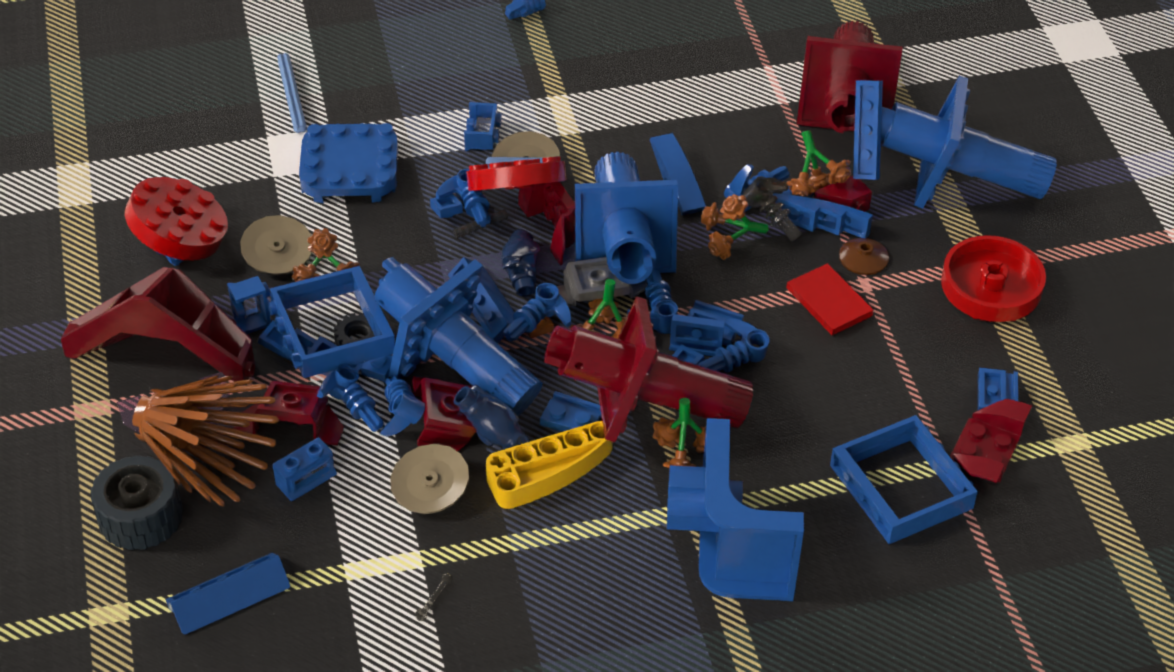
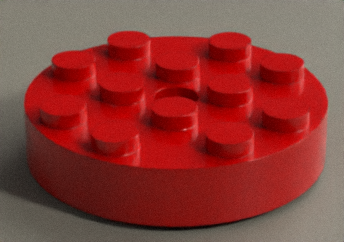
(516, 173)
(155, 218)
(993, 278)

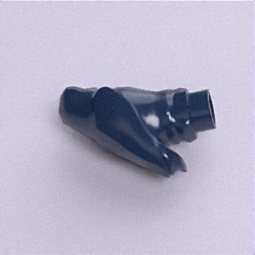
(520, 261)
(490, 417)

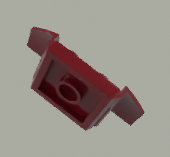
(557, 207)
(299, 405)
(442, 418)
(991, 439)

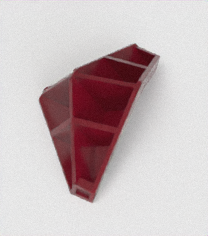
(170, 309)

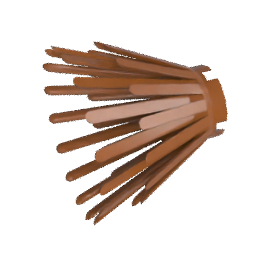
(174, 423)

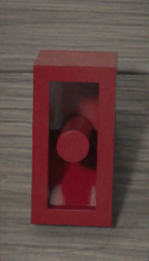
(850, 193)

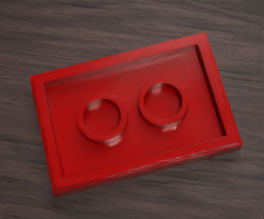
(829, 299)

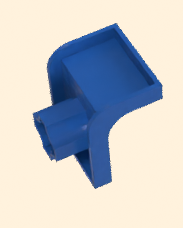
(740, 548)

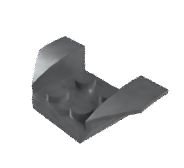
(587, 279)

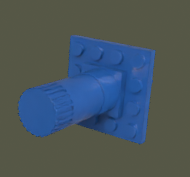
(948, 144)
(626, 220)
(441, 325)

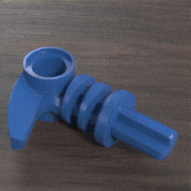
(742, 181)
(475, 202)
(661, 303)
(546, 304)
(742, 350)
(343, 386)
(402, 404)

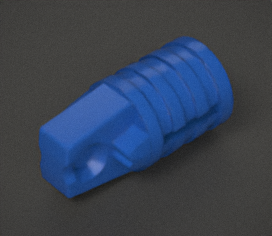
(523, 8)

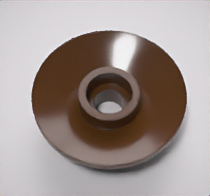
(864, 256)

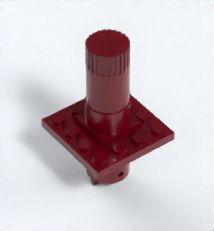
(832, 74)
(636, 370)

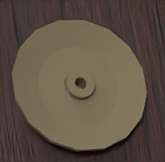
(526, 144)
(275, 244)
(429, 478)

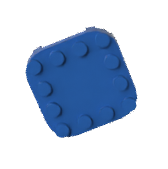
(348, 160)

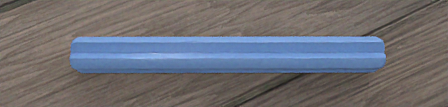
(291, 92)

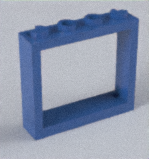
(322, 288)
(911, 429)

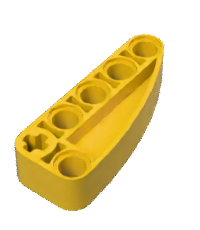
(545, 465)

